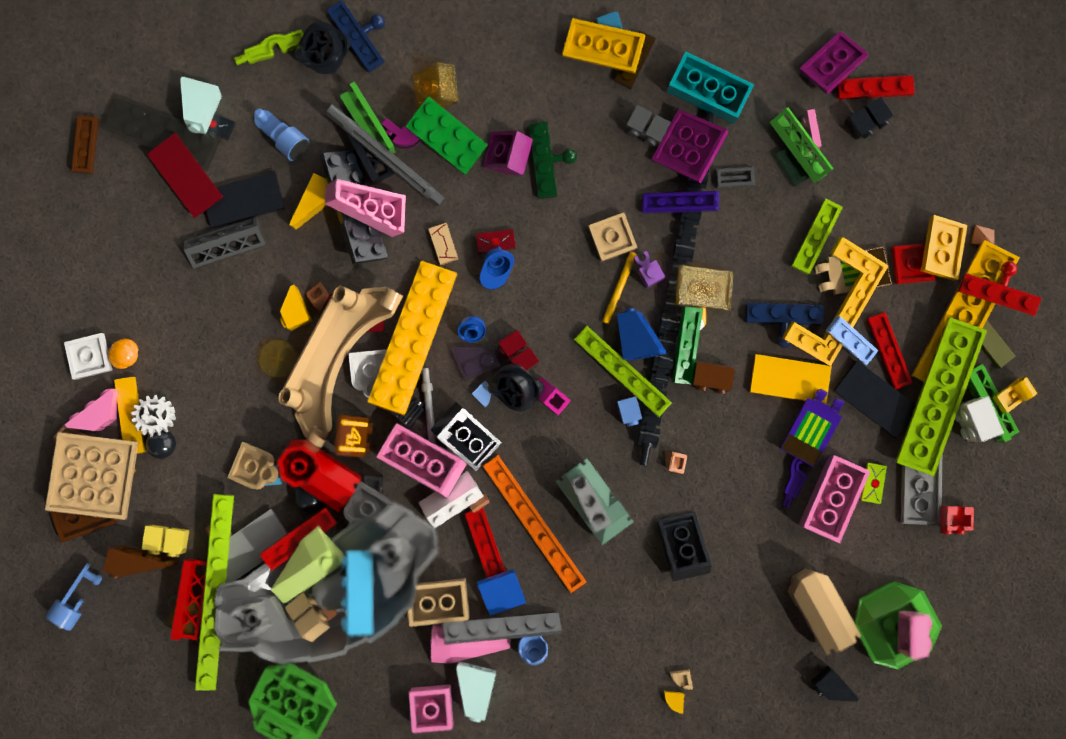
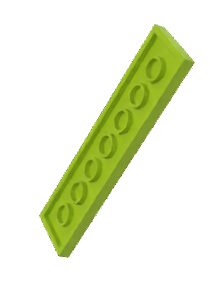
(941, 396)

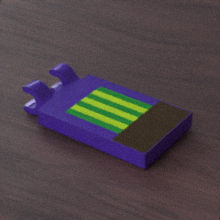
(812, 429)

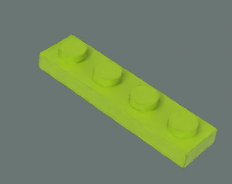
(816, 236)

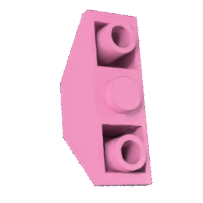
(97, 413)

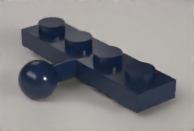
(359, 40)
(784, 314)

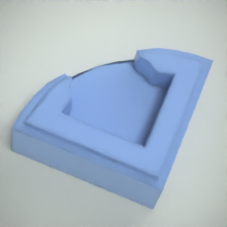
(482, 394)

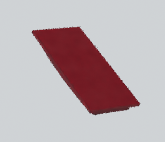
(185, 175)

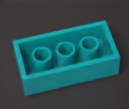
(710, 88)

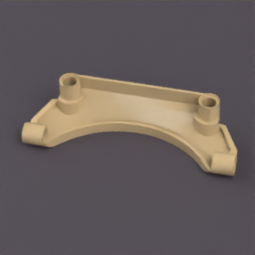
(314, 374)

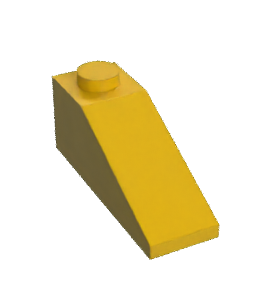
(311, 201)

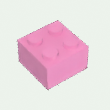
(431, 708)

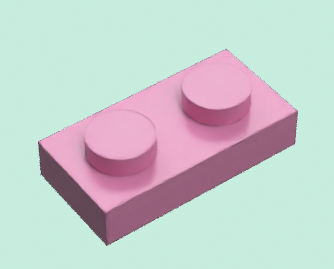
(810, 124)

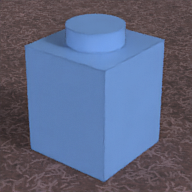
(629, 411)

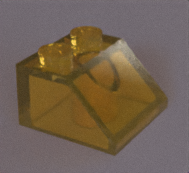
(438, 83)

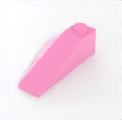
(458, 652)

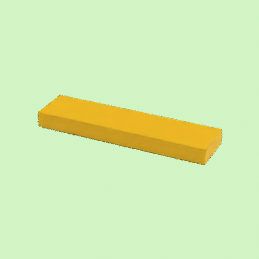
(126, 399)

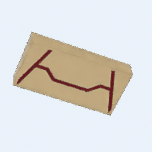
(443, 244)

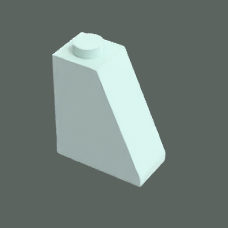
(198, 104)
(476, 689)

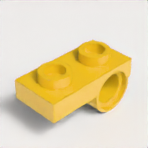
(1014, 394)

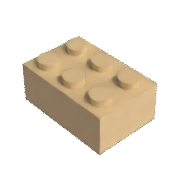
(439, 602)

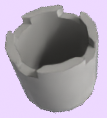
(329, 590)

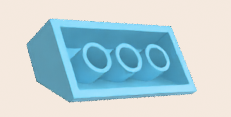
(358, 592)

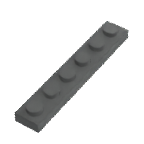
(501, 628)

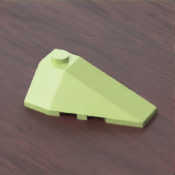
(309, 564)

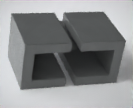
(638, 123)

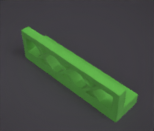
(364, 116)
(799, 147)
(977, 390)

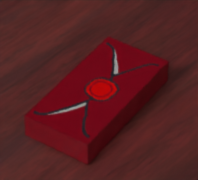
(491, 240)

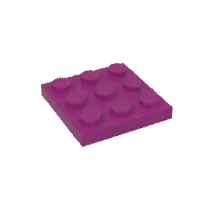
(690, 145)

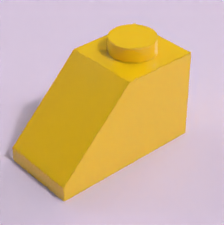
(294, 310)

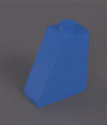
(637, 336)

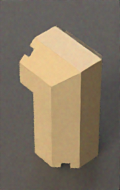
(823, 610)

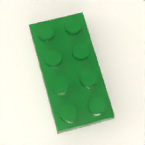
(446, 135)

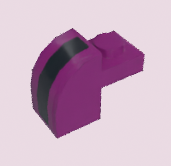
(403, 138)

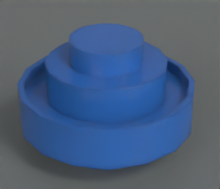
(471, 329)

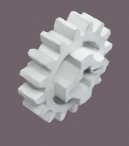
(148, 422)

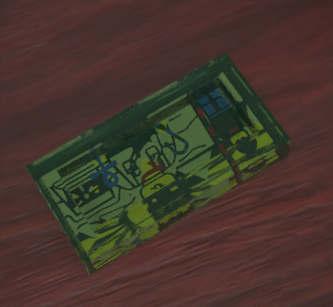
(791, 167)

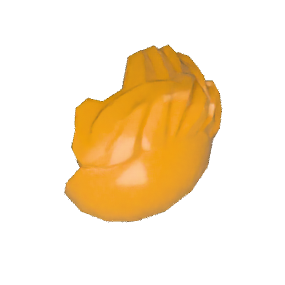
(123, 353)

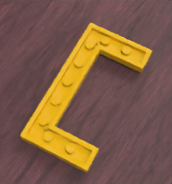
(870, 274)

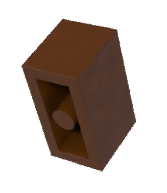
(713, 377)

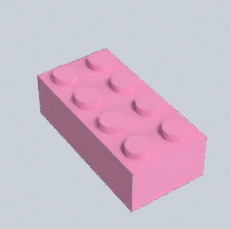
(421, 460)
(834, 498)

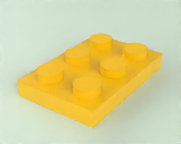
(944, 248)

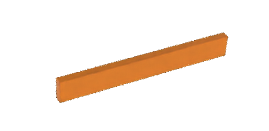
(534, 524)

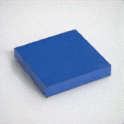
(501, 592)

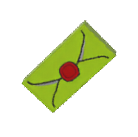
(874, 485)

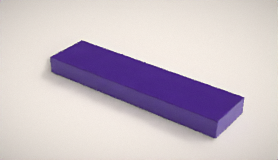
(680, 202)

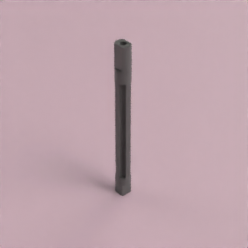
(384, 155)

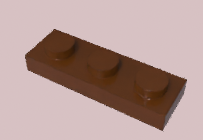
(85, 144)

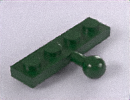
(544, 159)

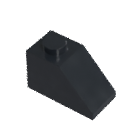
(832, 686)

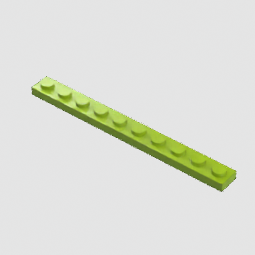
(215, 576)

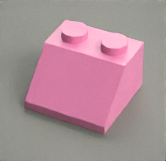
(914, 634)

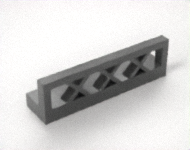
(219, 238)

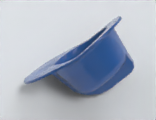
(496, 268)

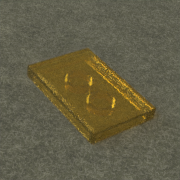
(704, 287)

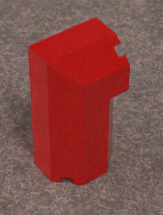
(317, 473)

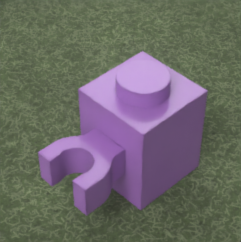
(649, 272)

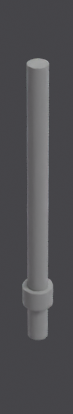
(427, 387)

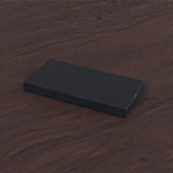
(246, 200)
(875, 399)

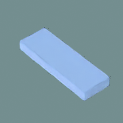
(851, 340)

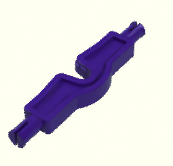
(794, 482)

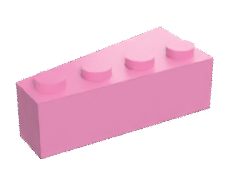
(368, 205)

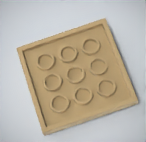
(91, 476)

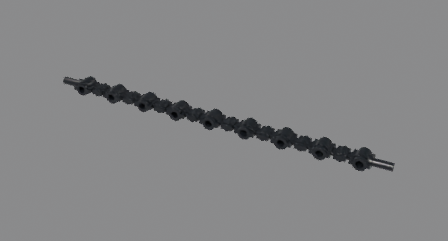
(670, 322)

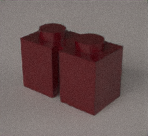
(512, 345)

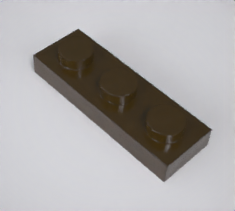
(628, 79)

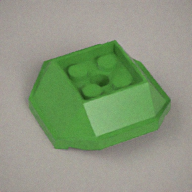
(877, 619)
(279, 715)

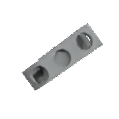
(590, 503)

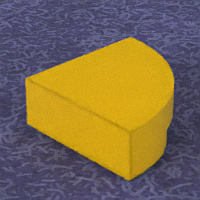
(675, 700)

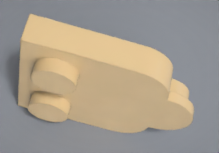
(253, 467)

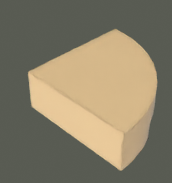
(682, 678)

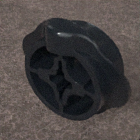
(316, 43)
(515, 387)

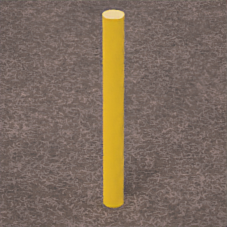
(619, 288)

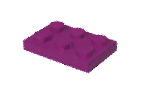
(833, 62)

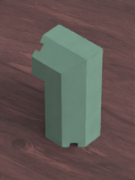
(611, 505)

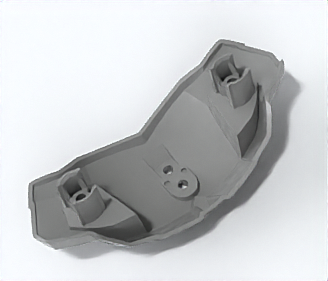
(256, 619)

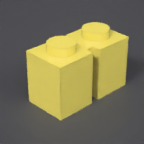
(160, 538)

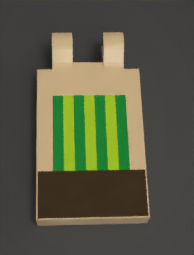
(843, 276)

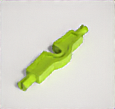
(265, 49)

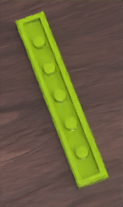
(623, 371)

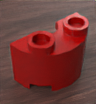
(956, 519)

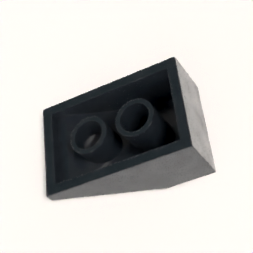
(465, 436)
(684, 546)

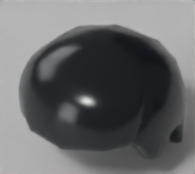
(161, 446)
(307, 501)

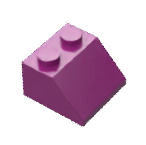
(507, 152)

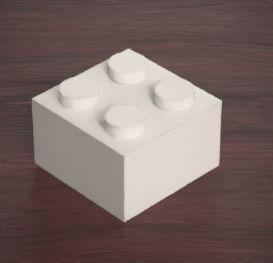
(978, 420)

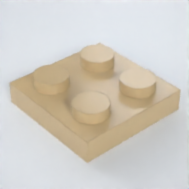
(612, 237)

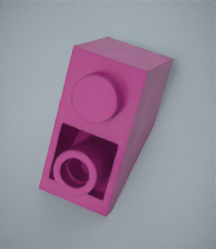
(553, 397)

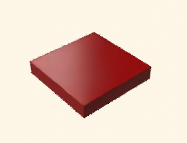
(908, 264)

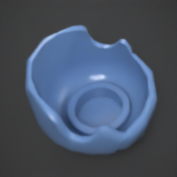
(533, 650)

